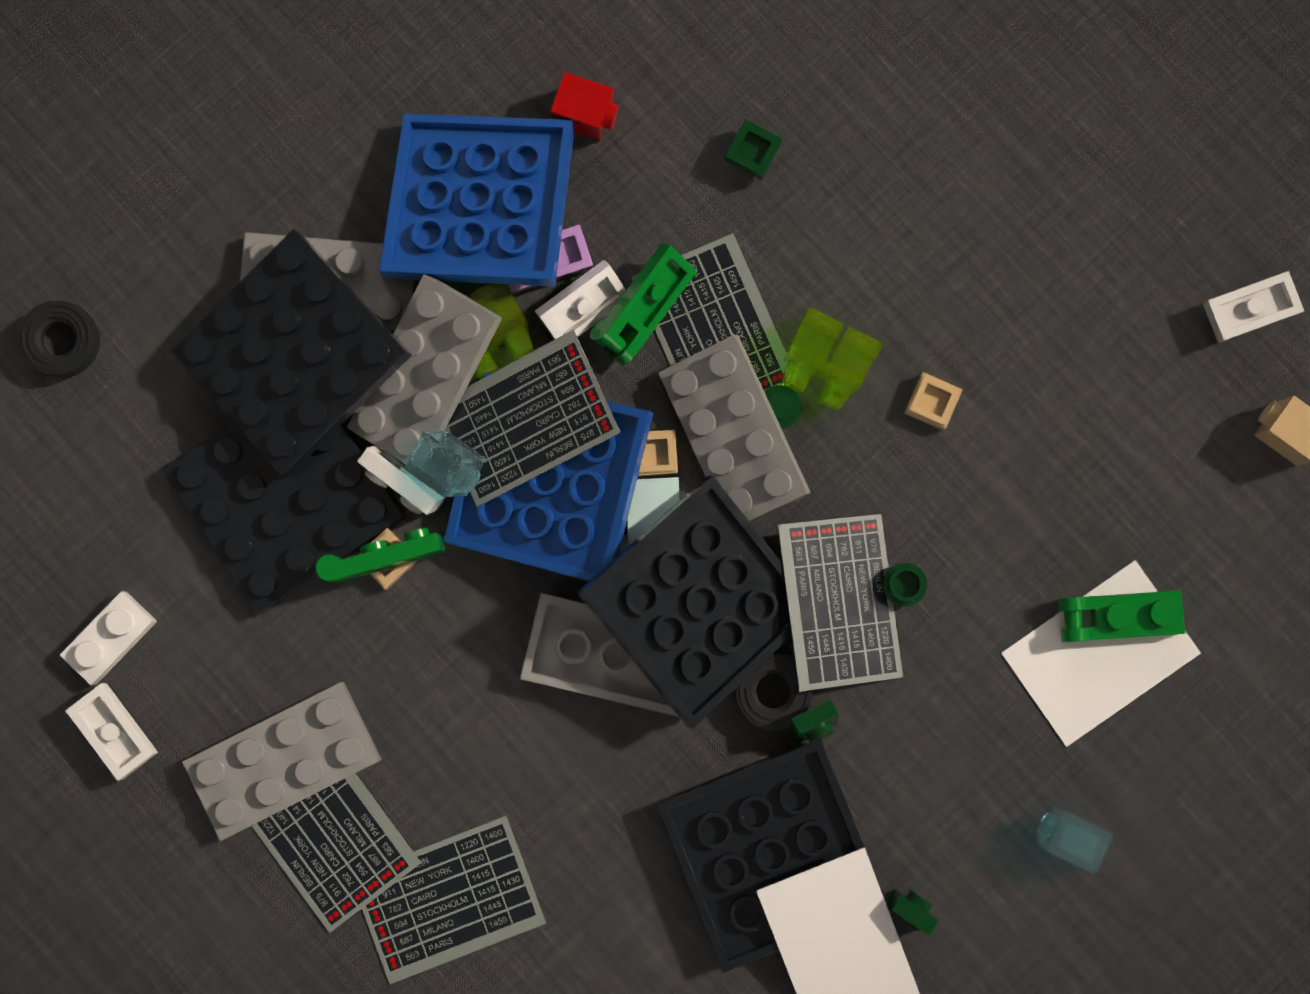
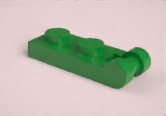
(644, 304)
(379, 556)
(1123, 616)

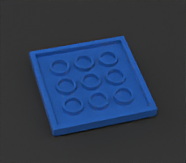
(478, 199)
(566, 516)

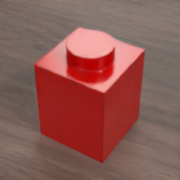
(587, 104)

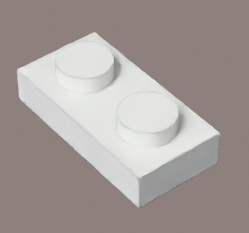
(582, 302)
(1253, 307)
(391, 472)
(108, 638)
(111, 731)

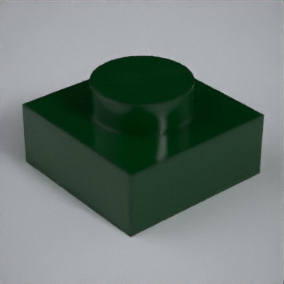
(753, 149)
(815, 723)
(914, 910)

